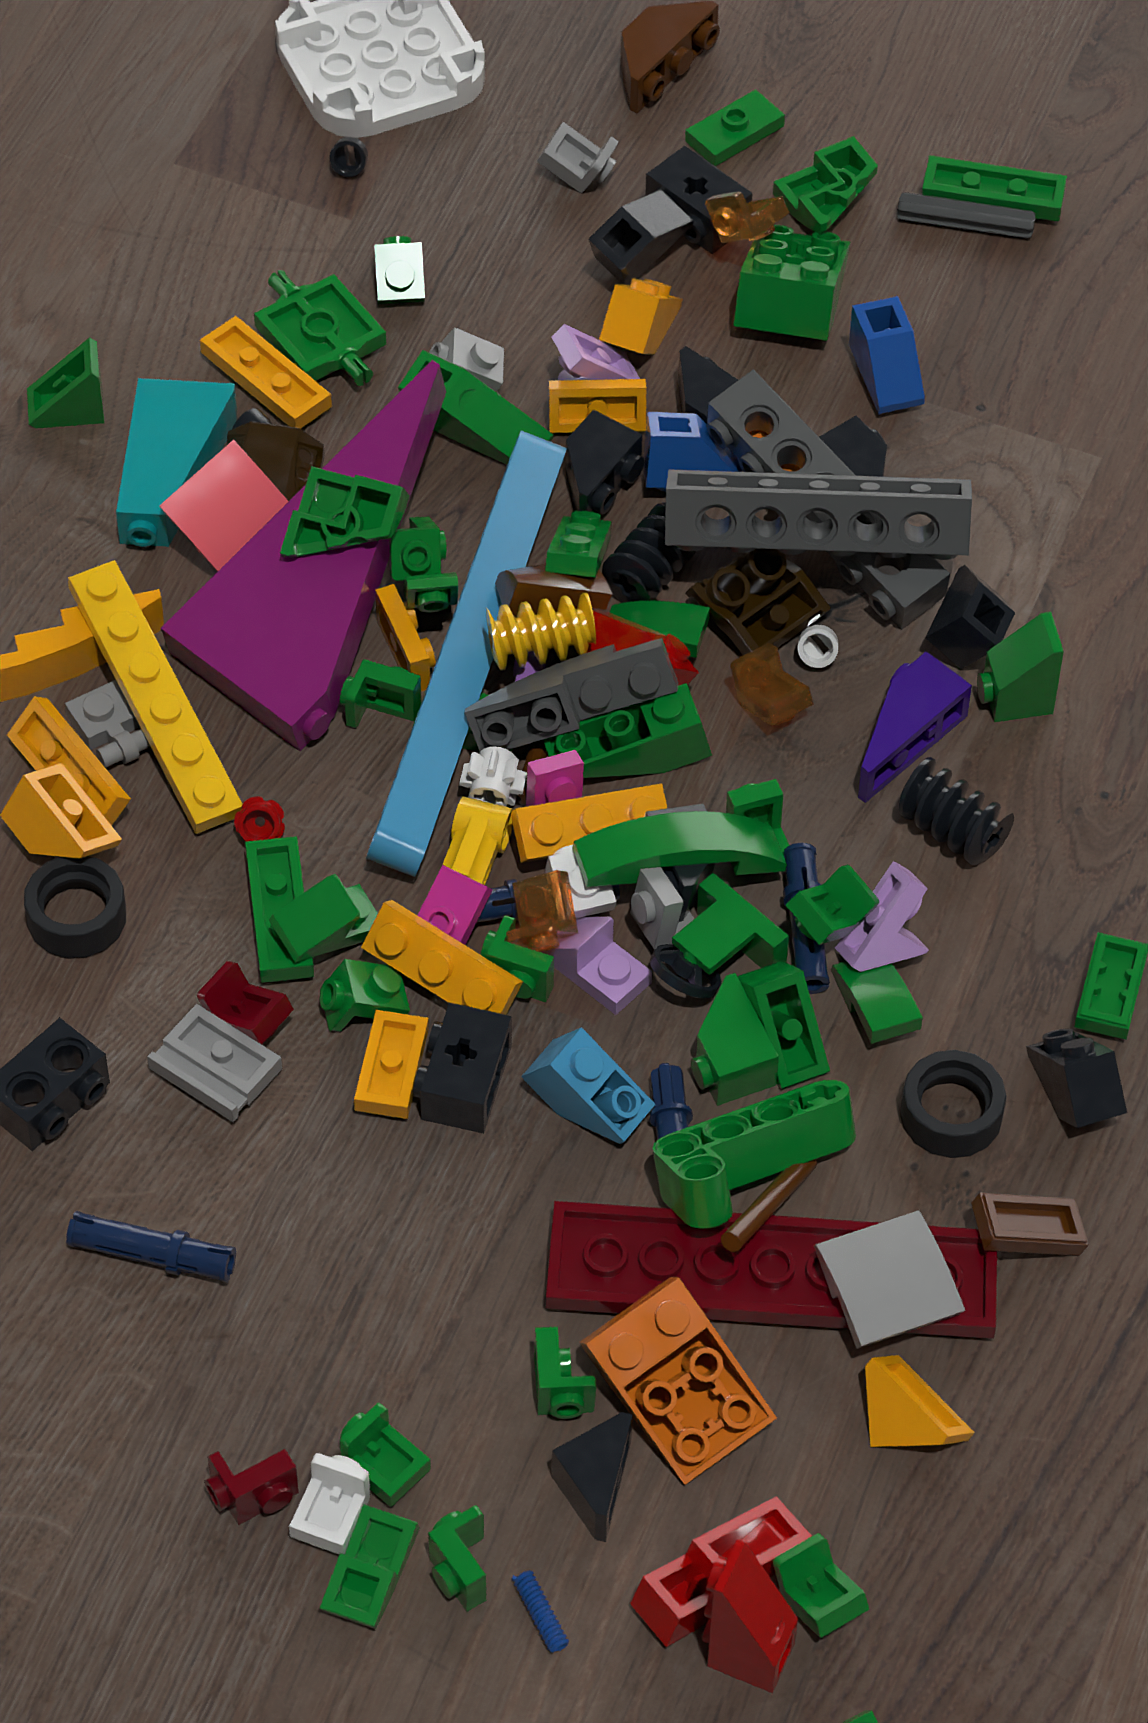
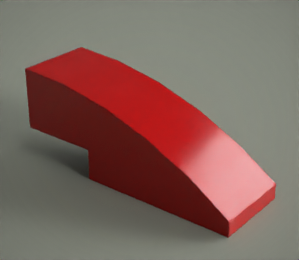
(676, 1594)

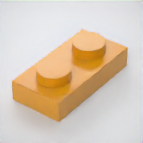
(616, 398)
(400, 633)
(391, 1064)

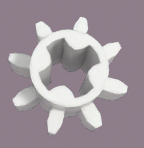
(493, 776)

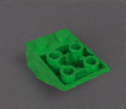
(792, 283)

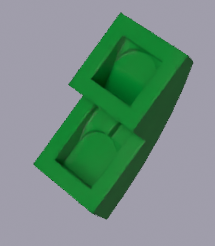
(679, 619)
(879, 1000)
(370, 1567)

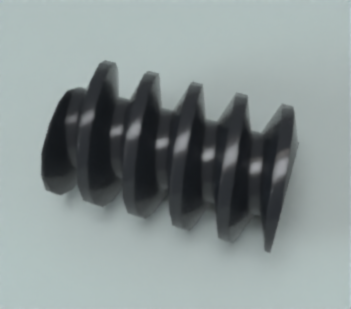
(643, 560)
(952, 815)

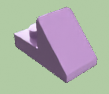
(590, 358)
(880, 935)
(600, 964)

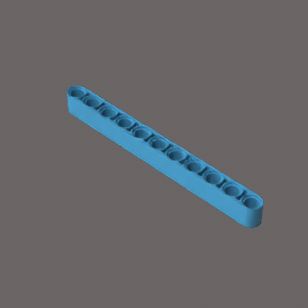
(464, 658)

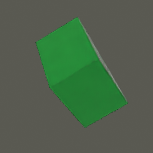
(69, 391)

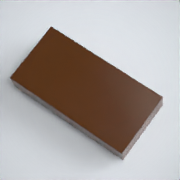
(1029, 1224)

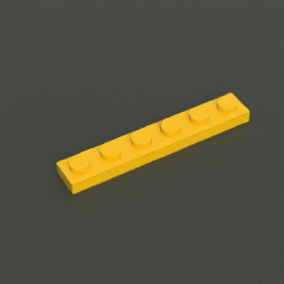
(155, 696)

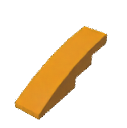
(62, 651)

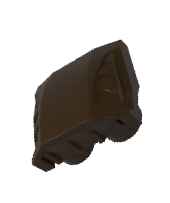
(280, 452)
(760, 599)

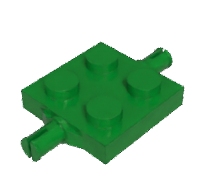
(320, 327)

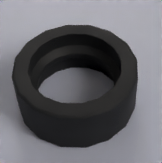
(82, 938)
(960, 1069)

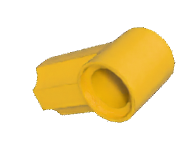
(477, 836)

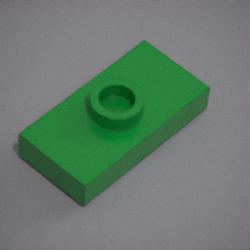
(734, 127)
(1111, 985)

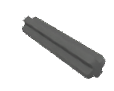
(966, 215)

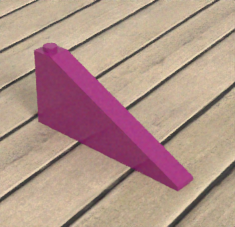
(288, 629)

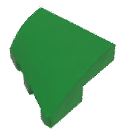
(827, 187)
(342, 513)

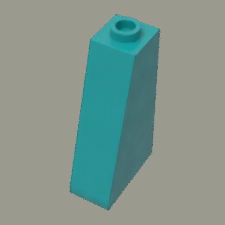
(170, 438)

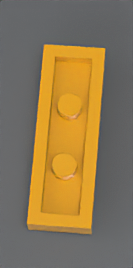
(265, 373)
(49, 740)
(553, 825)
(439, 961)

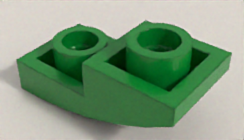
(431, 591)

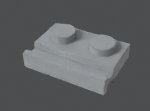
(215, 1062)

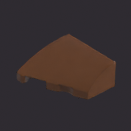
(535, 583)

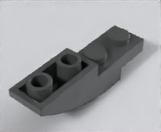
(571, 691)

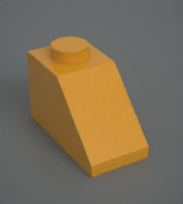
(57, 816)

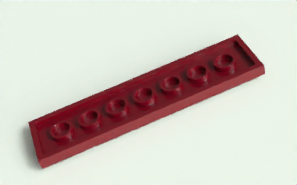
(619, 1253)

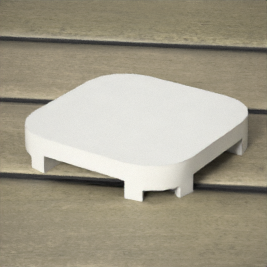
(378, 61)

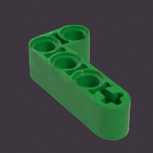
(745, 1145)

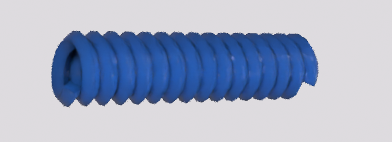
(540, 1611)

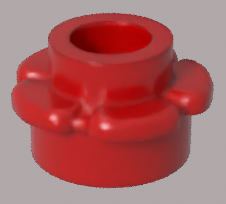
(257, 807)

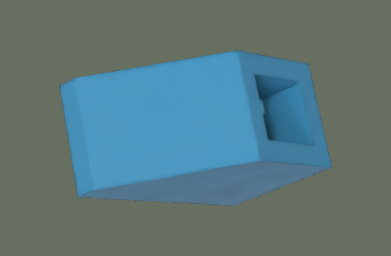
(588, 1086)

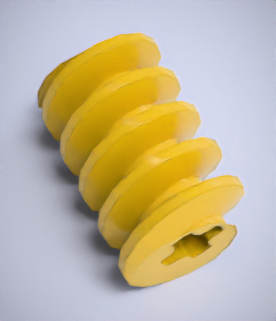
(541, 631)

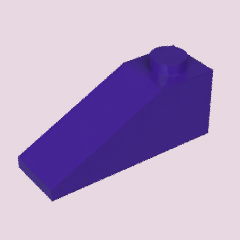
(917, 712)

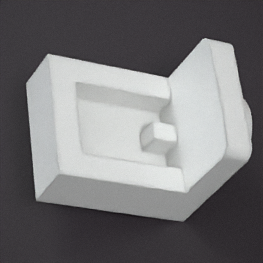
(585, 899)
(331, 1503)

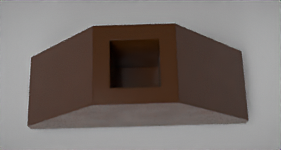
(663, 45)

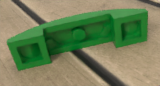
(677, 839)

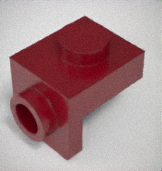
(243, 1005)
(256, 1490)

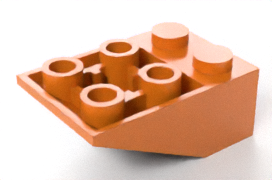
(678, 1379)

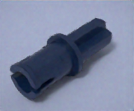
(670, 1107)

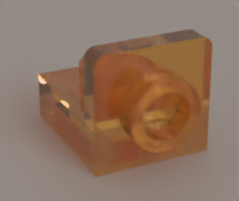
(543, 911)

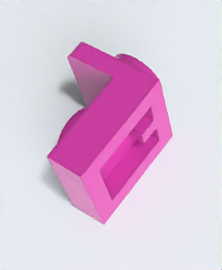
(554, 778)

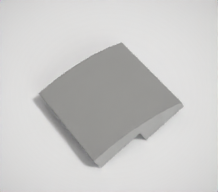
(889, 1278)

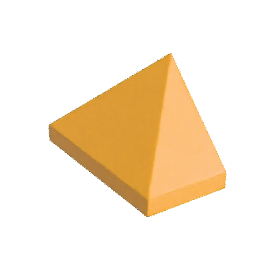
(906, 1409)

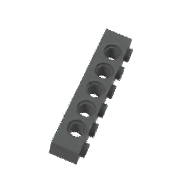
(755, 406)
(840, 496)

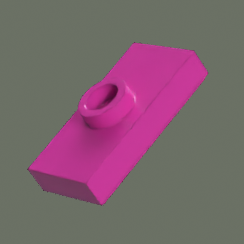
(454, 903)

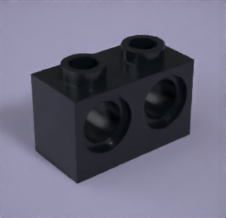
(38, 1078)

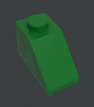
(1023, 672)
(788, 1016)
(733, 1047)

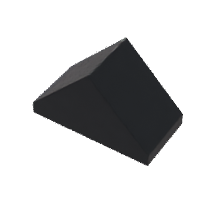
(592, 1470)

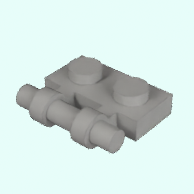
(107, 717)

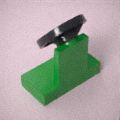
(718, 932)

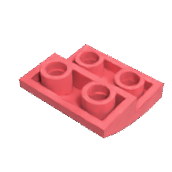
(224, 505)

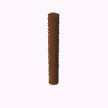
(766, 1205)

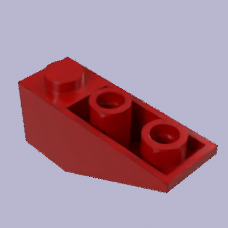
(748, 1621)

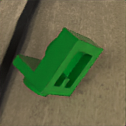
(556, 1389)

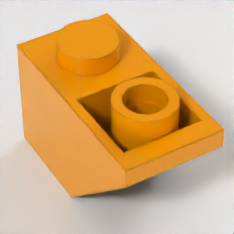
(640, 315)

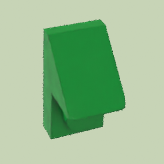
(324, 919)

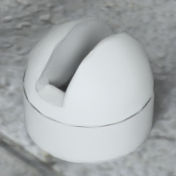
(810, 651)

